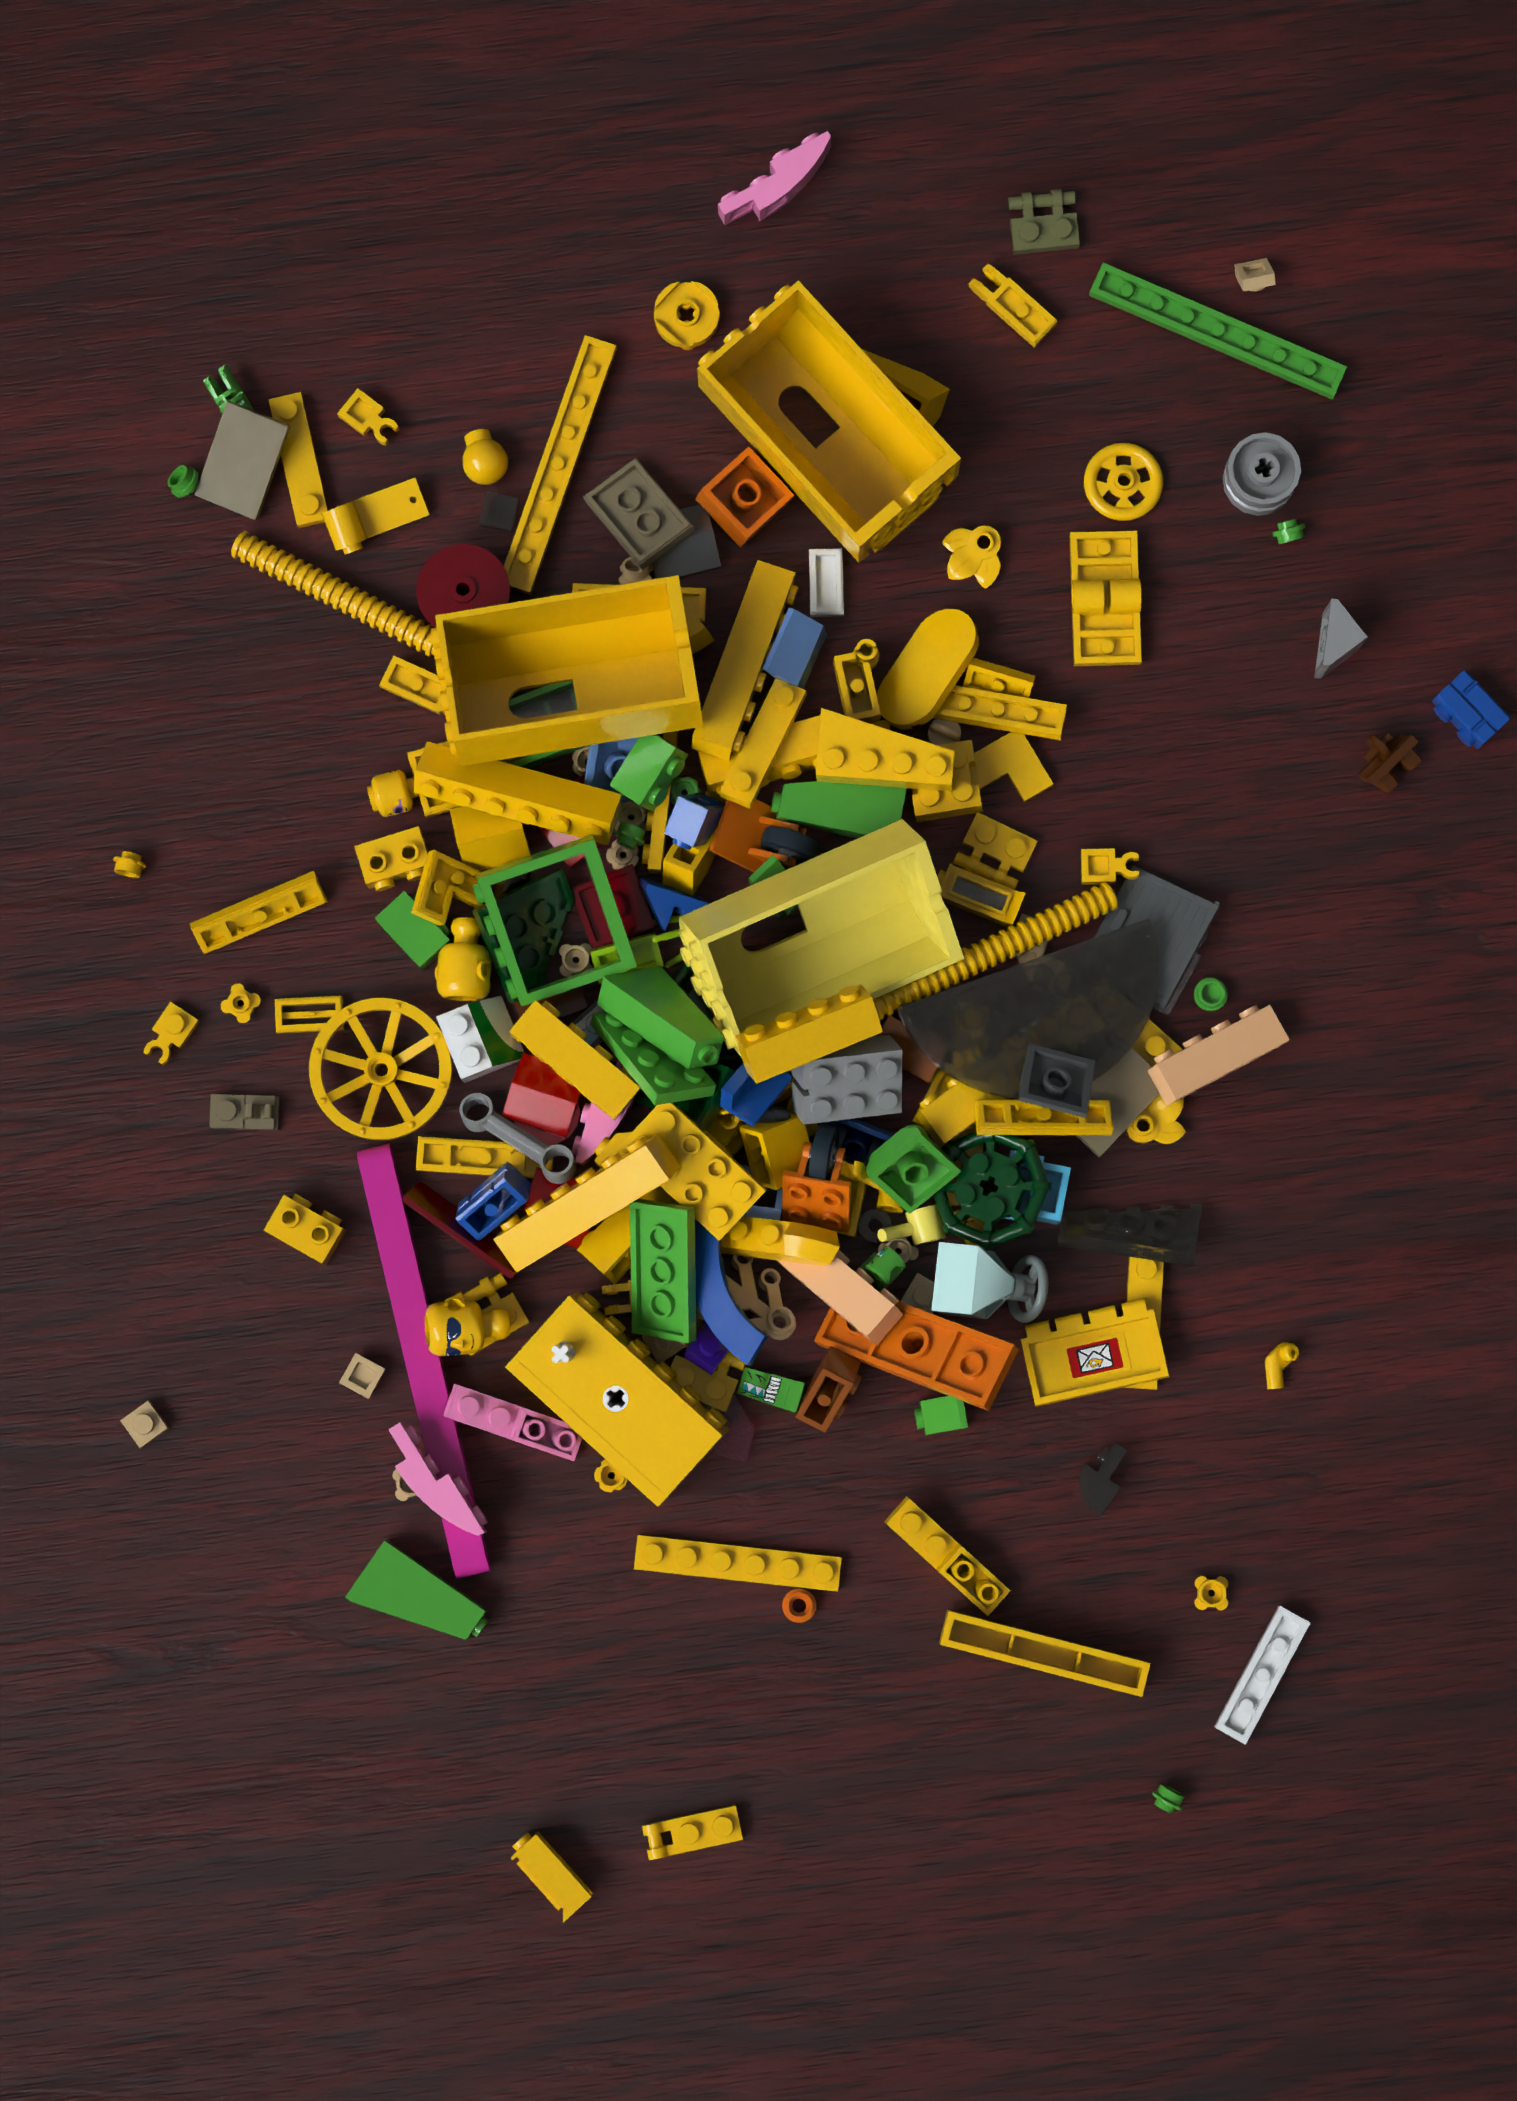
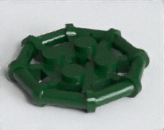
(997, 1205)

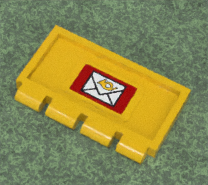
(1094, 1356)

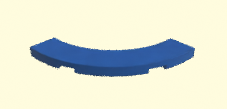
(716, 1303)

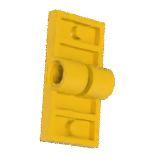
(1105, 598)
(707, 1175)

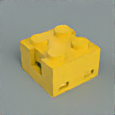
(963, 798)

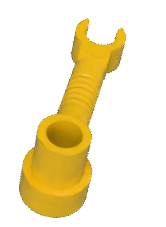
(858, 1173)

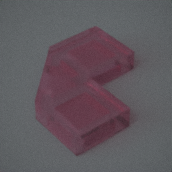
(738, 1440)

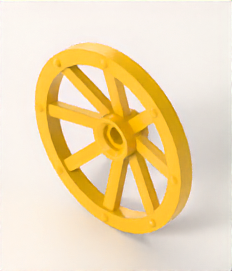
(369, 1066)

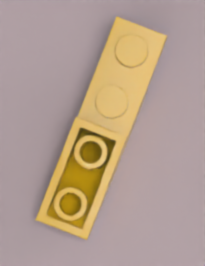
(947, 1556)

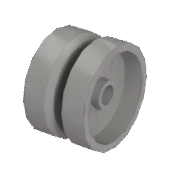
(1263, 454)

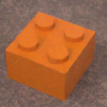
(744, 497)

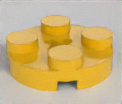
(686, 296)

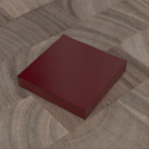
(629, 900)

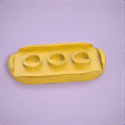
(928, 668)

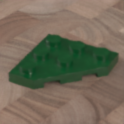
(533, 925)

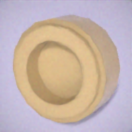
(943, 732)

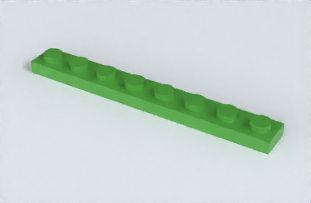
(1217, 331)

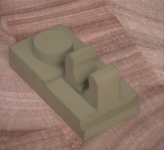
(244, 1112)

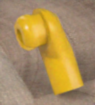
(1277, 1361)

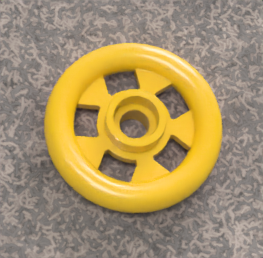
(1124, 509)

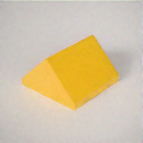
(488, 839)

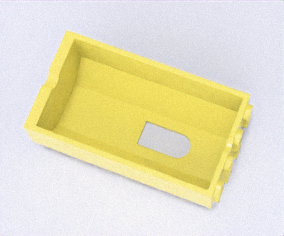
(867, 918)

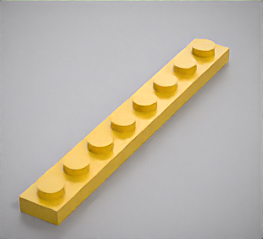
(558, 463)

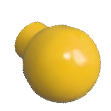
(484, 458)

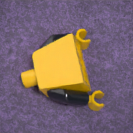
(772, 1144)

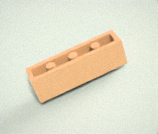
(1218, 1054)
(850, 1295)

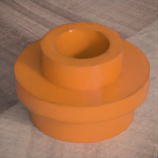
(790, 1613)

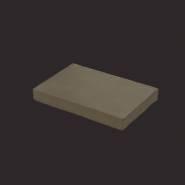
(242, 460)
(638, 513)
(1129, 1093)

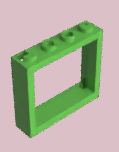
(495, 925)

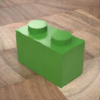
(649, 771)
(415, 935)

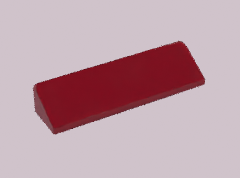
(443, 1215)

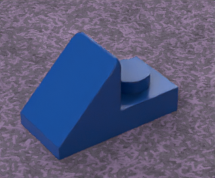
(663, 898)

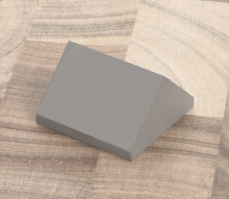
(1338, 638)

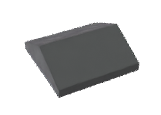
(694, 553)
(1056, 1080)

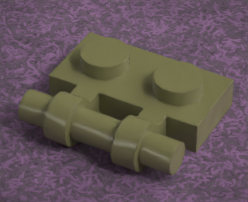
(1043, 232)

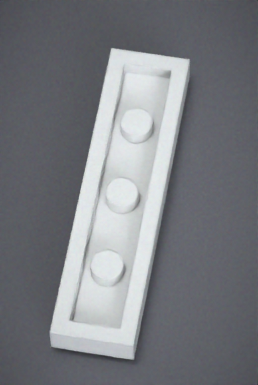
(1262, 1674)

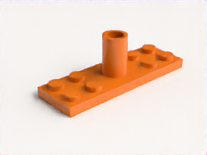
(929, 1353)

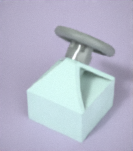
(977, 1283)

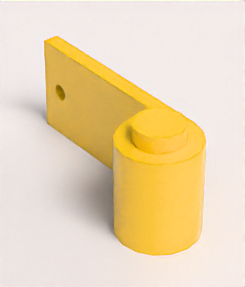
(374, 514)

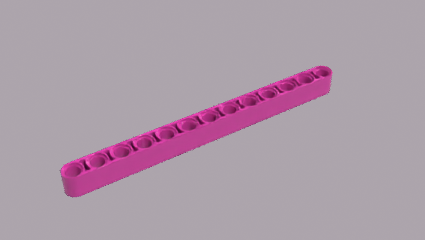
(423, 1368)

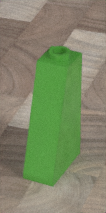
(839, 807)
(662, 1014)
(413, 1592)

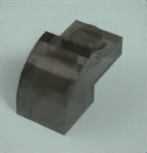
(1095, 1486)

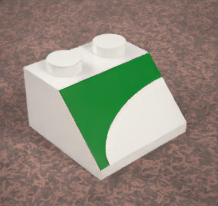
(480, 1038)

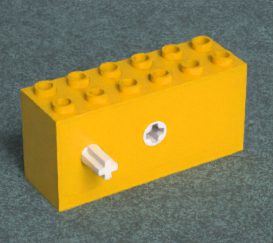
(579, 1367)

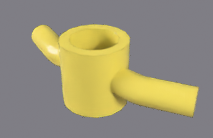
(923, 1226)

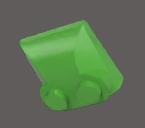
(911, 1167)

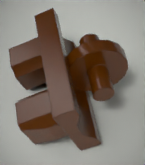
(1384, 755)

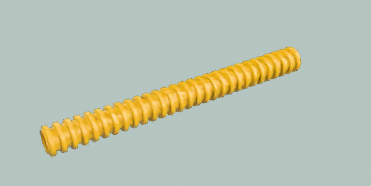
(333, 592)
(1005, 945)

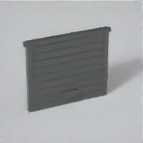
(1177, 921)

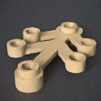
(747, 1299)

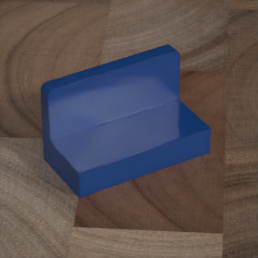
(751, 1100)

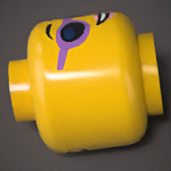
(391, 793)

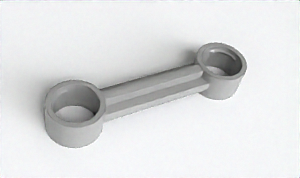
(517, 1138)

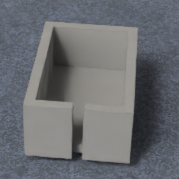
(850, 1082)

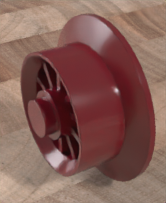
(461, 580)

